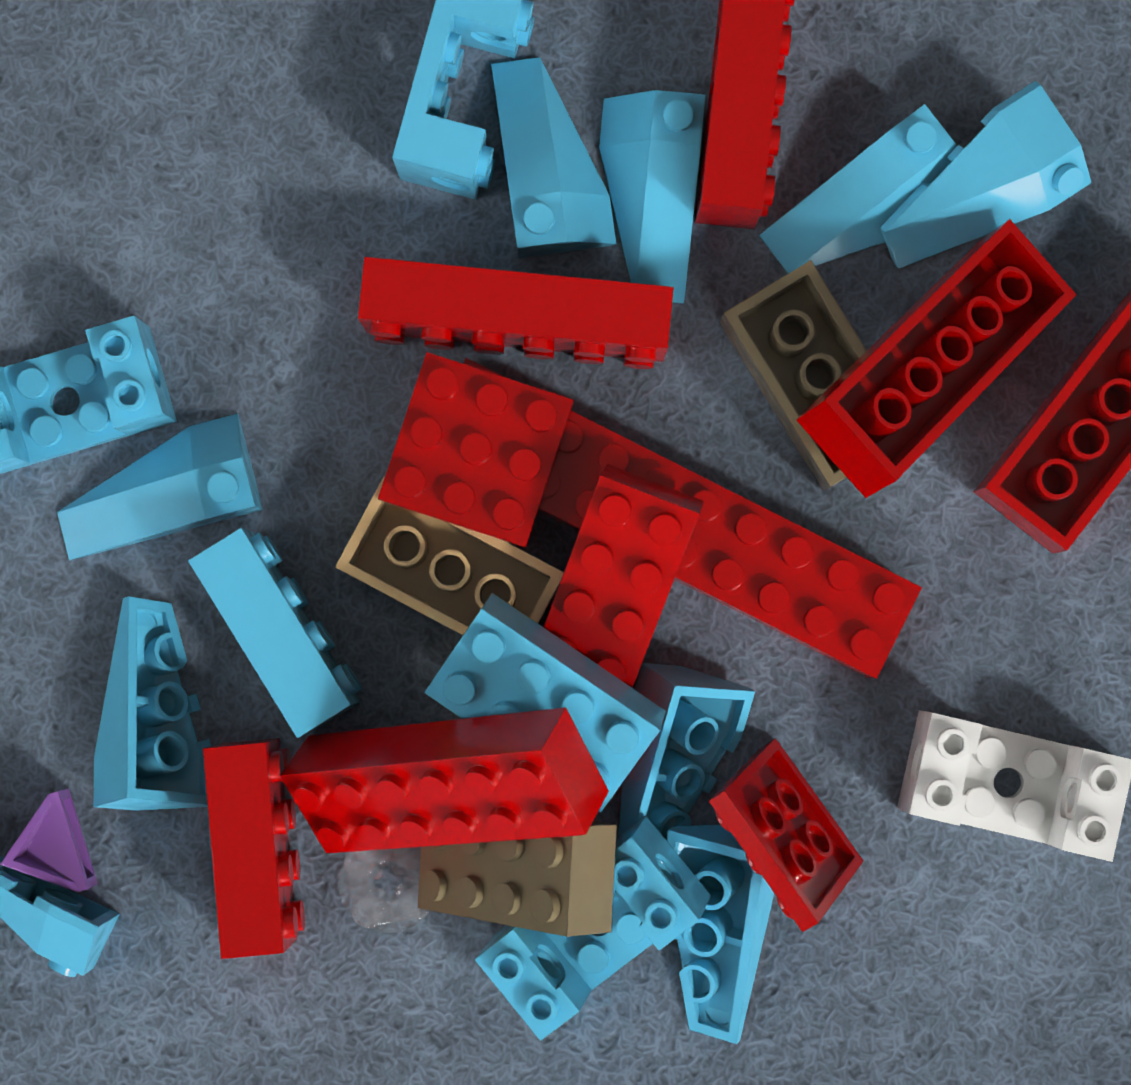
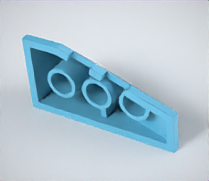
(1010, 170)
(652, 172)
(550, 176)
(176, 487)
(698, 727)
(55, 921)

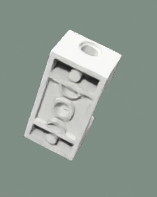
(1064, 796)

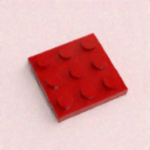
(476, 449)
(787, 834)

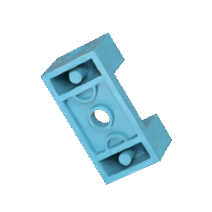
(429, 145)
(117, 389)
(553, 974)

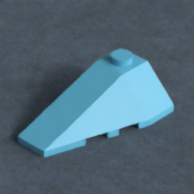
(862, 196)
(145, 734)
(726, 943)

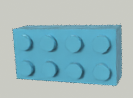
(275, 630)
(518, 666)

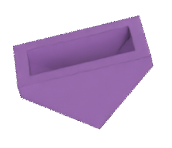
(54, 846)

